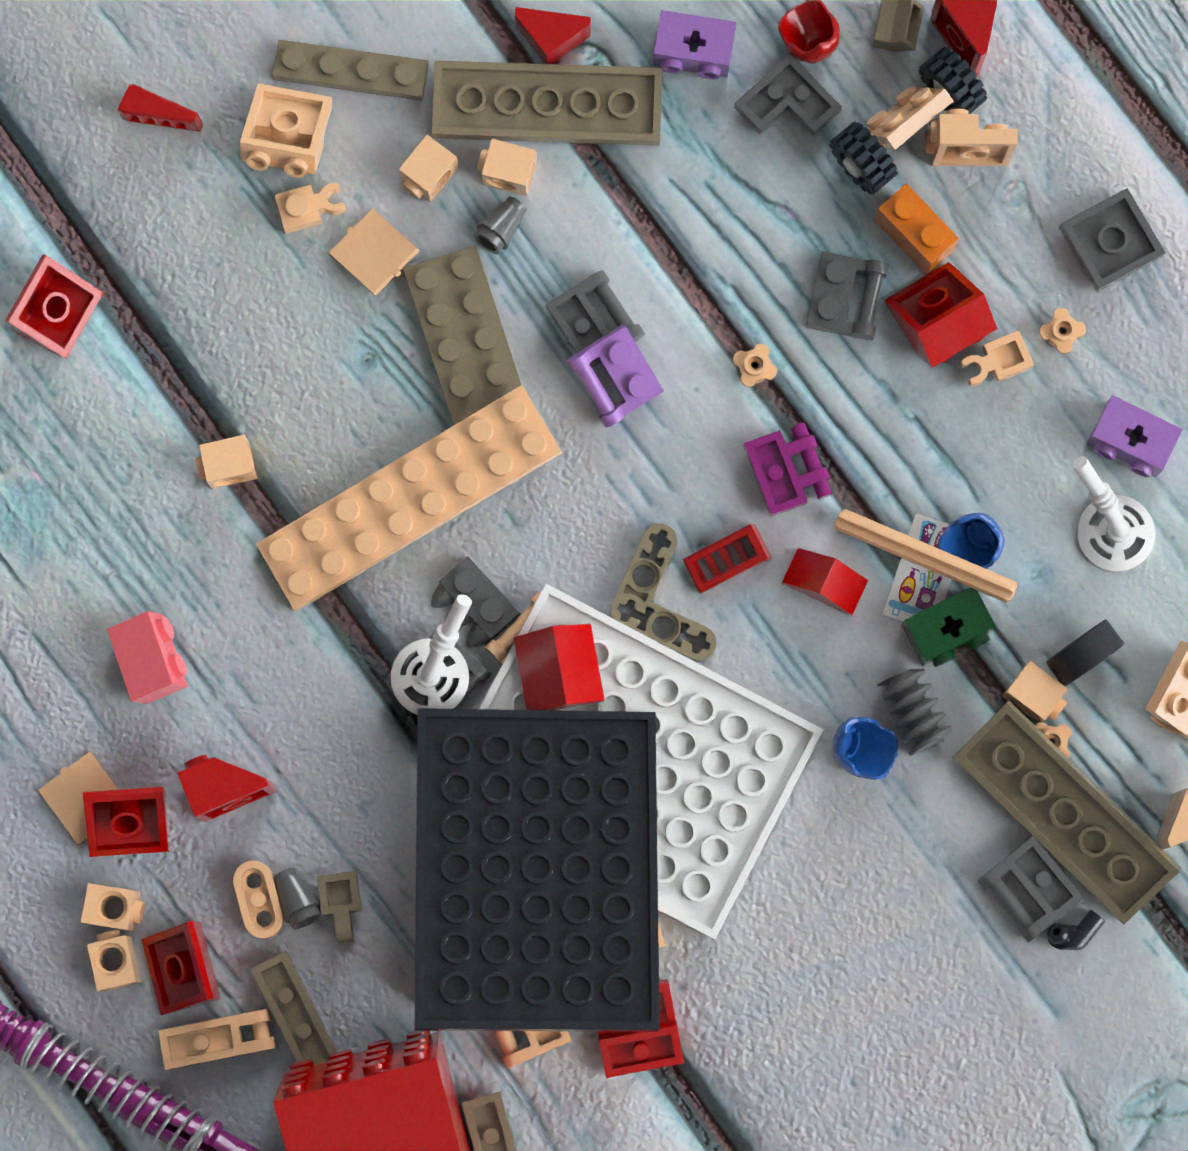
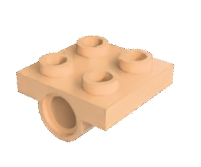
(1170, 699)

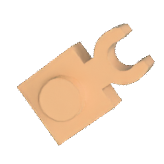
(302, 208)
(1002, 357)

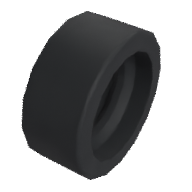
(1085, 653)

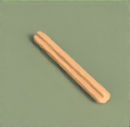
(926, 555)

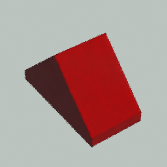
(552, 32)
(825, 580)

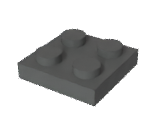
(1112, 240)

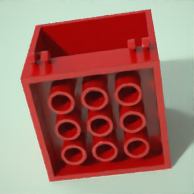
(373, 1100)

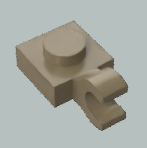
(340, 897)

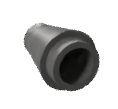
(499, 227)
(296, 899)

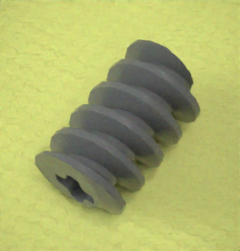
(915, 710)

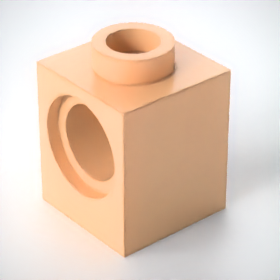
(507, 166)
(428, 169)
(226, 462)
(1036, 693)
(95, 907)
(129, 970)

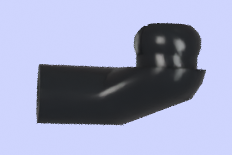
(1075, 936)

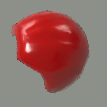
(810, 31)

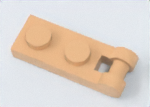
(214, 1039)

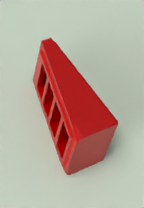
(149, 108)
(757, 543)

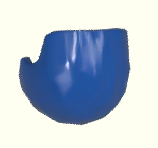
(974, 539)
(865, 748)

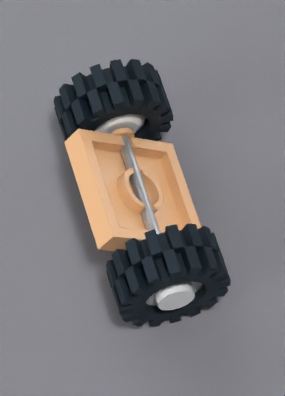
(864, 149)

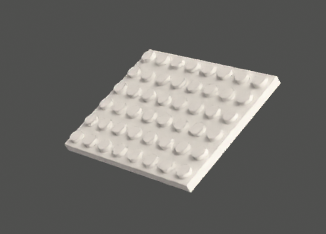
(719, 756)

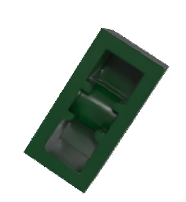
(962, 608)

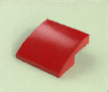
(643, 1051)

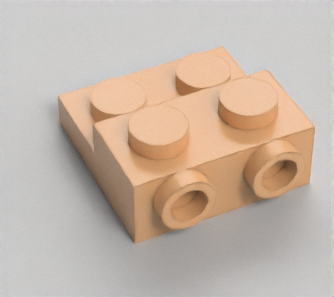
(285, 130)
(958, 141)

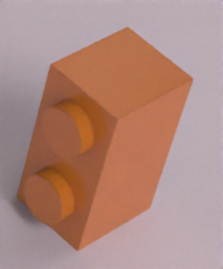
(916, 229)

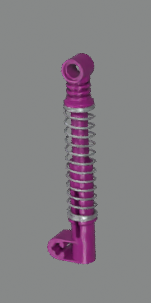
(130, 1099)

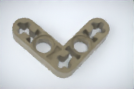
(643, 598)

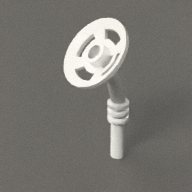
(1112, 526)
(430, 674)

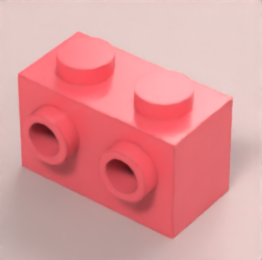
(148, 657)

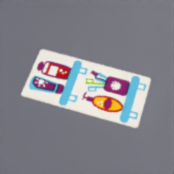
(914, 585)

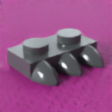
(489, 606)

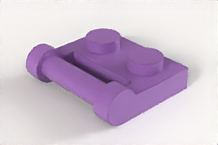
(624, 367)

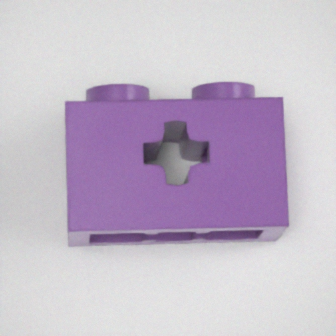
(674, 39)
(1154, 439)

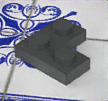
(790, 89)

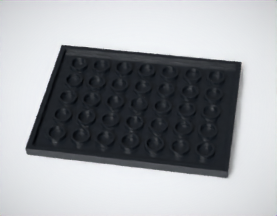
(536, 871)

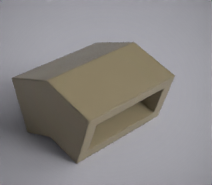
(898, 25)

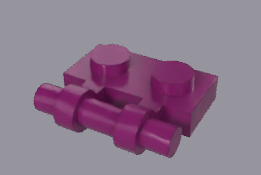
(777, 475)

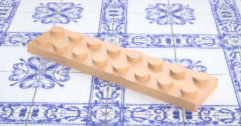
(409, 498)

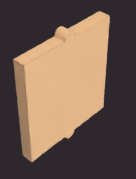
(373, 251)
(66, 791)

